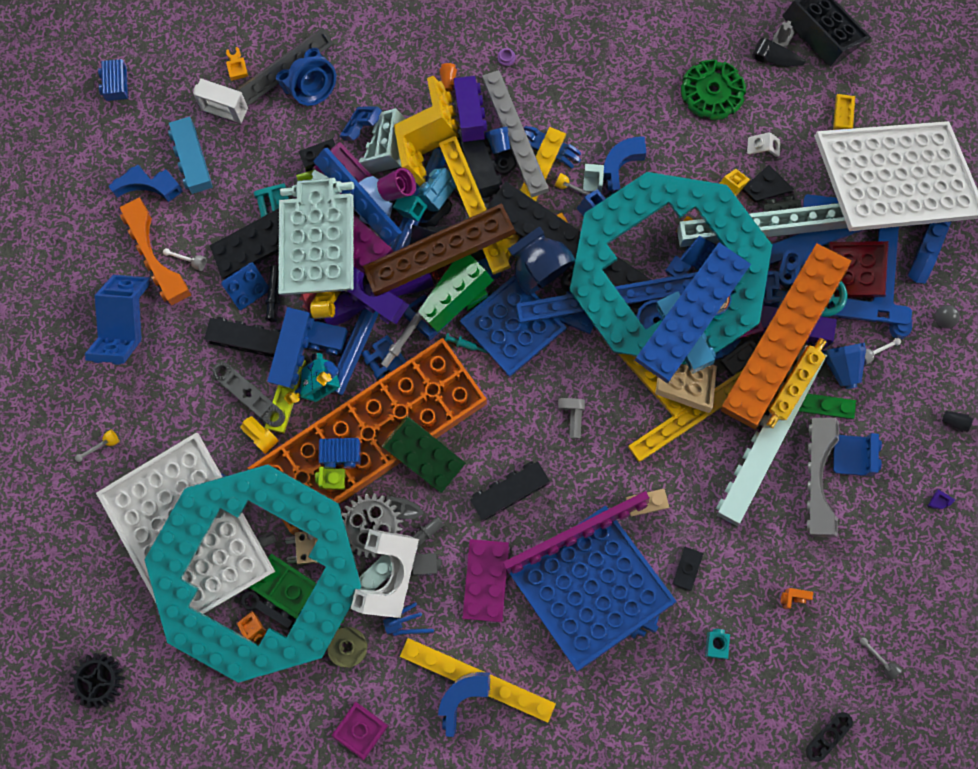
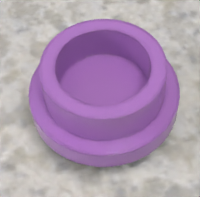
(506, 57)

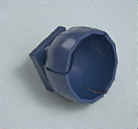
(539, 260)

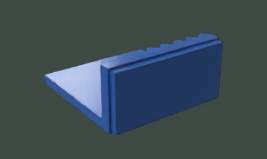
(698, 252)

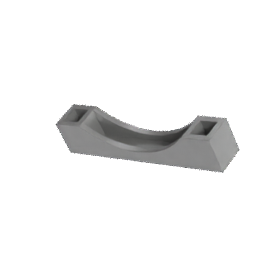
(824, 437)

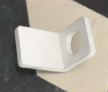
(763, 143)

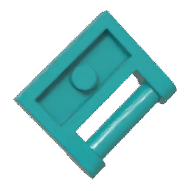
(274, 196)

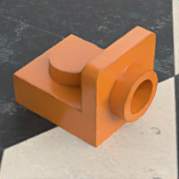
(799, 596)
(252, 628)

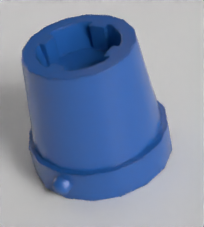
(498, 140)

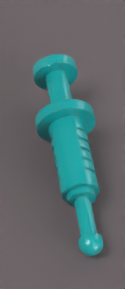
(464, 343)

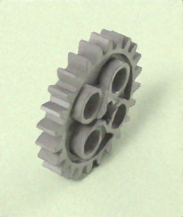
(387, 517)

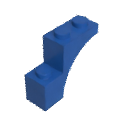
(137, 179)

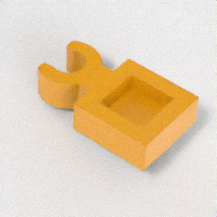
(236, 65)

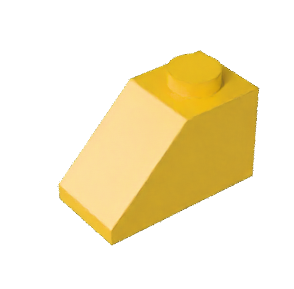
(735, 181)

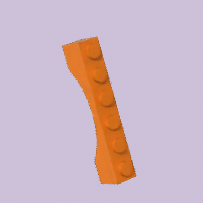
(139, 220)

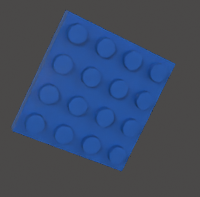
(501, 335)

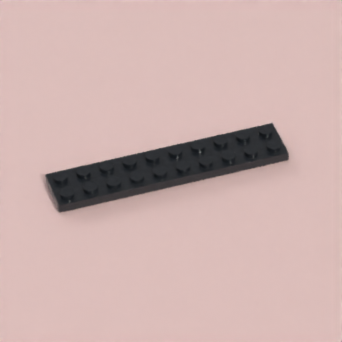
(528, 215)

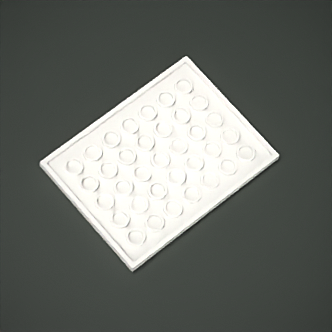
(898, 175)
(144, 498)

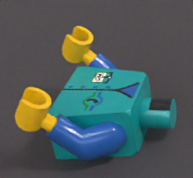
(317, 380)

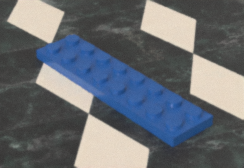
(692, 313)

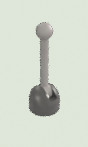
(891, 670)

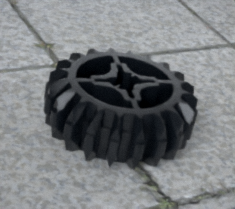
(95, 688)

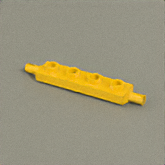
(796, 383)

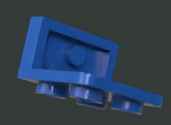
(857, 455)

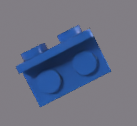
(245, 286)

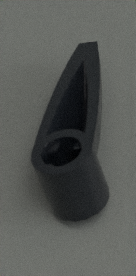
(774, 53)

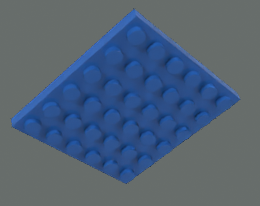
(594, 593)

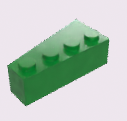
(454, 291)

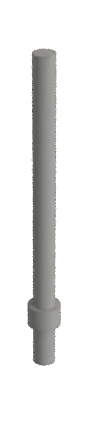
(395, 349)

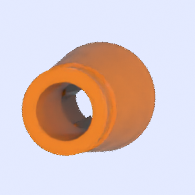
(447, 75)

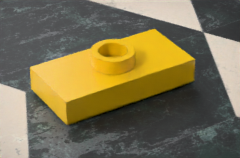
(844, 112)

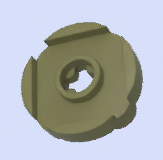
(359, 647)

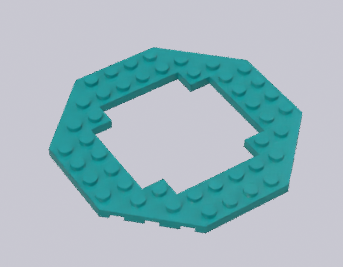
(631, 206)
(214, 642)

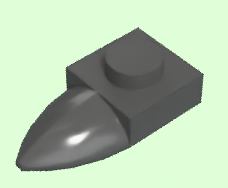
(407, 508)

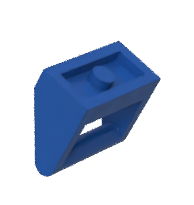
(426, 330)

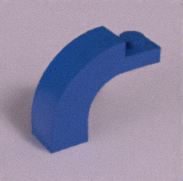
(625, 151)
(469, 685)

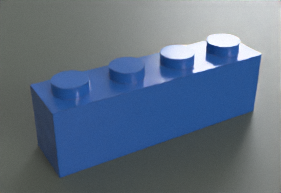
(290, 348)

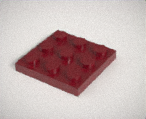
(867, 268)

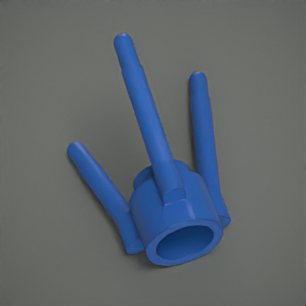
(394, 624)

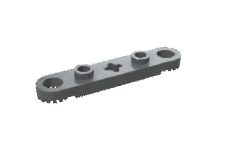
(257, 402)

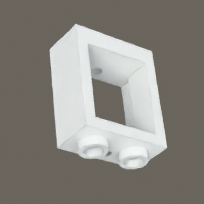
(220, 100)

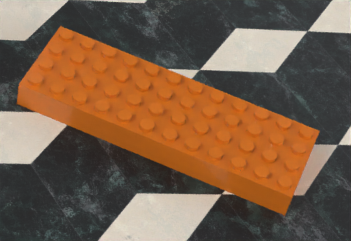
(427, 388)

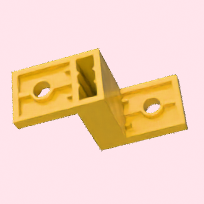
(426, 129)

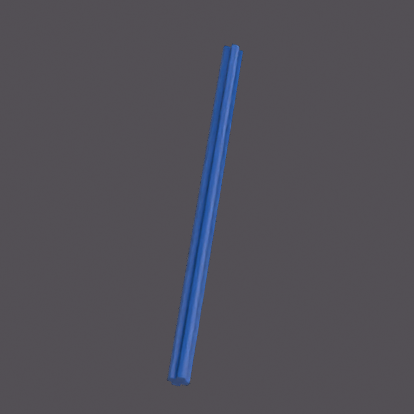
(366, 318)

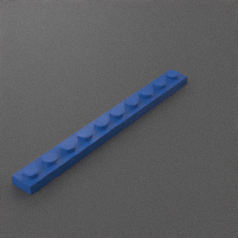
(631, 293)

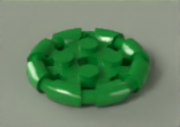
(713, 99)

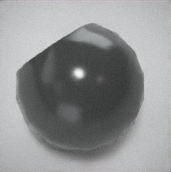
(947, 316)

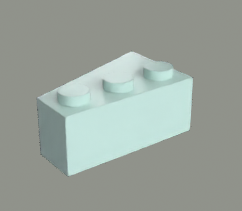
(383, 149)

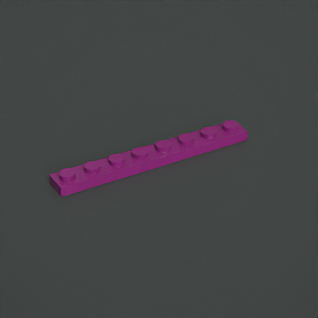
(571, 535)

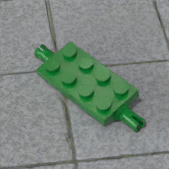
(285, 587)

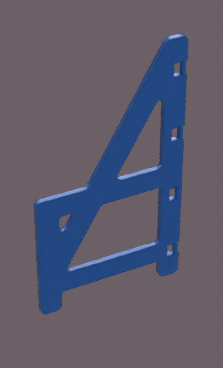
(853, 309)

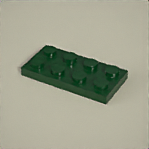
(423, 454)

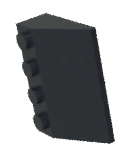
(826, 28)

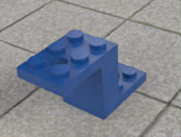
(117, 319)

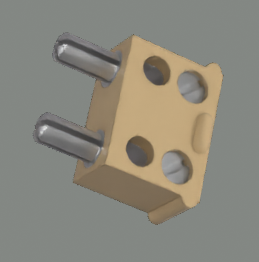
(304, 546)

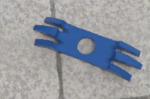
(565, 149)

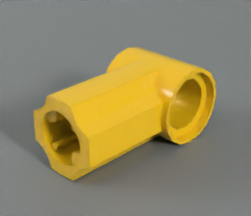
(262, 437)

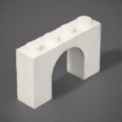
(390, 598)

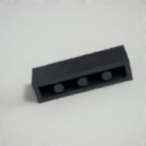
(481, 166)
(242, 337)
(510, 491)

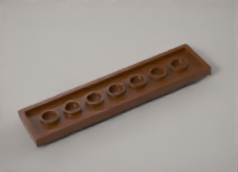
(439, 250)

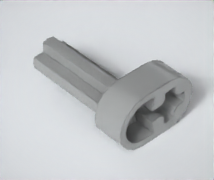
(784, 34)
(576, 407)

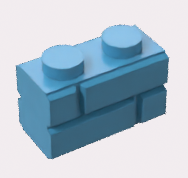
(437, 189)

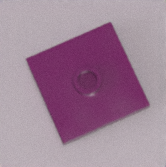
(359, 730)

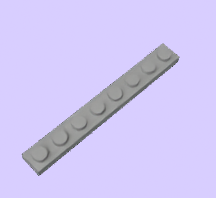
(517, 137)

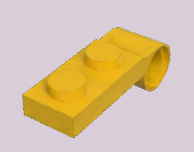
(323, 304)

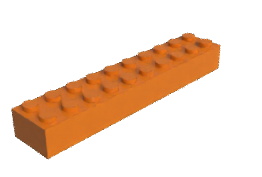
(785, 336)

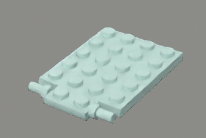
(316, 237)

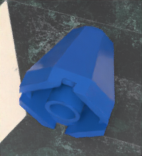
(847, 364)

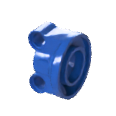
(309, 78)

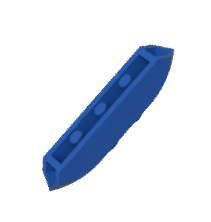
(928, 251)

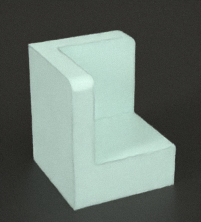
(593, 177)

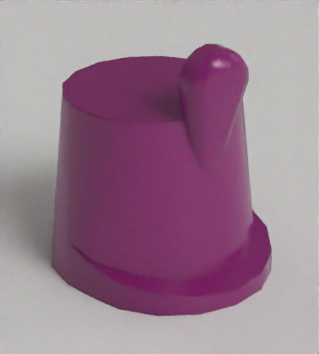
(397, 185)

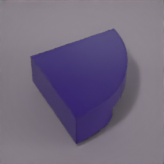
(940, 500)

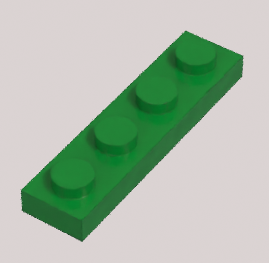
(828, 406)

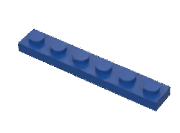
(362, 200)

